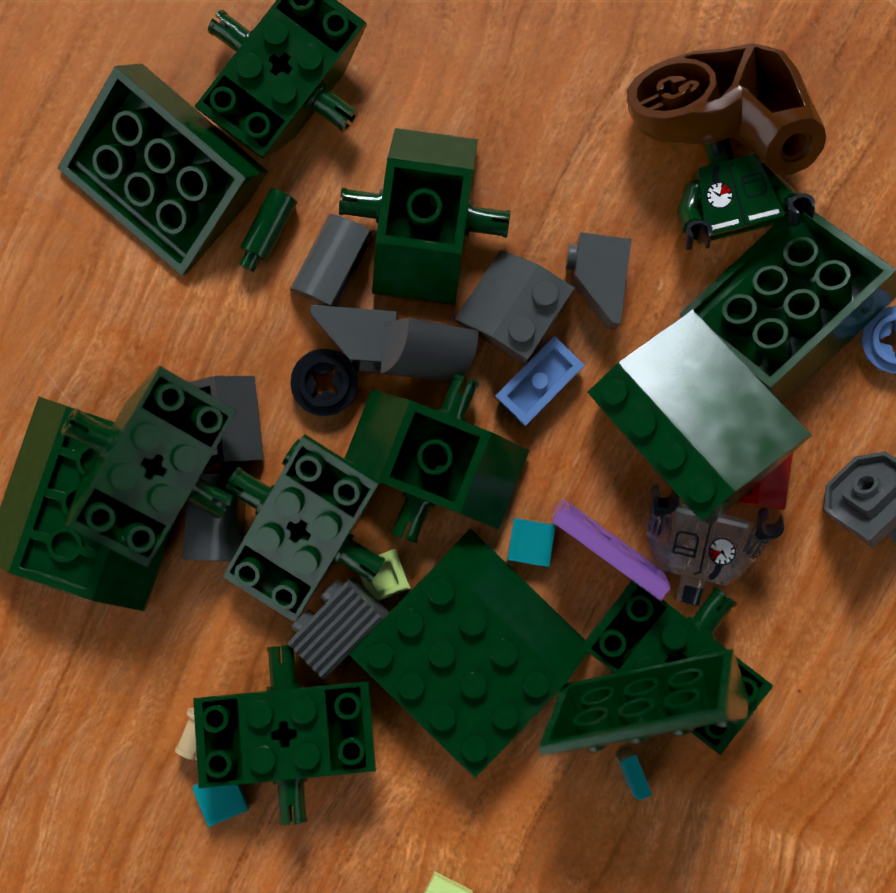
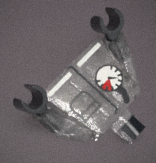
(703, 549)

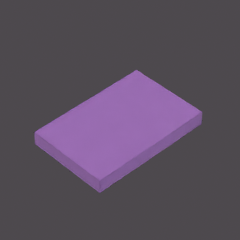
(611, 548)

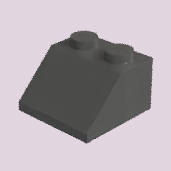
(514, 305)

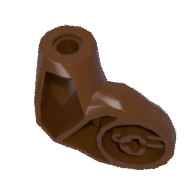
(731, 93)

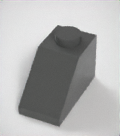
(600, 273)
(355, 333)

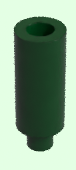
(266, 228)

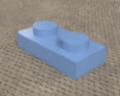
(539, 381)

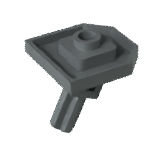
(865, 497)

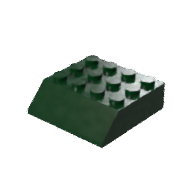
(472, 653)

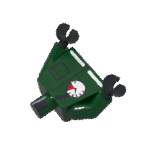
(736, 198)

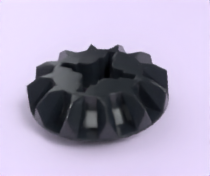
(322, 362)

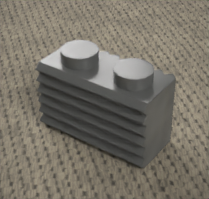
(337, 627)

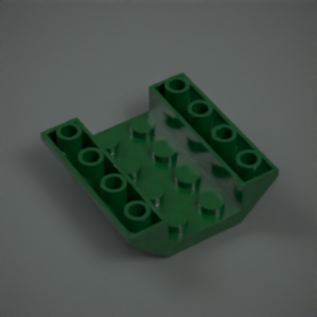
(35, 516)

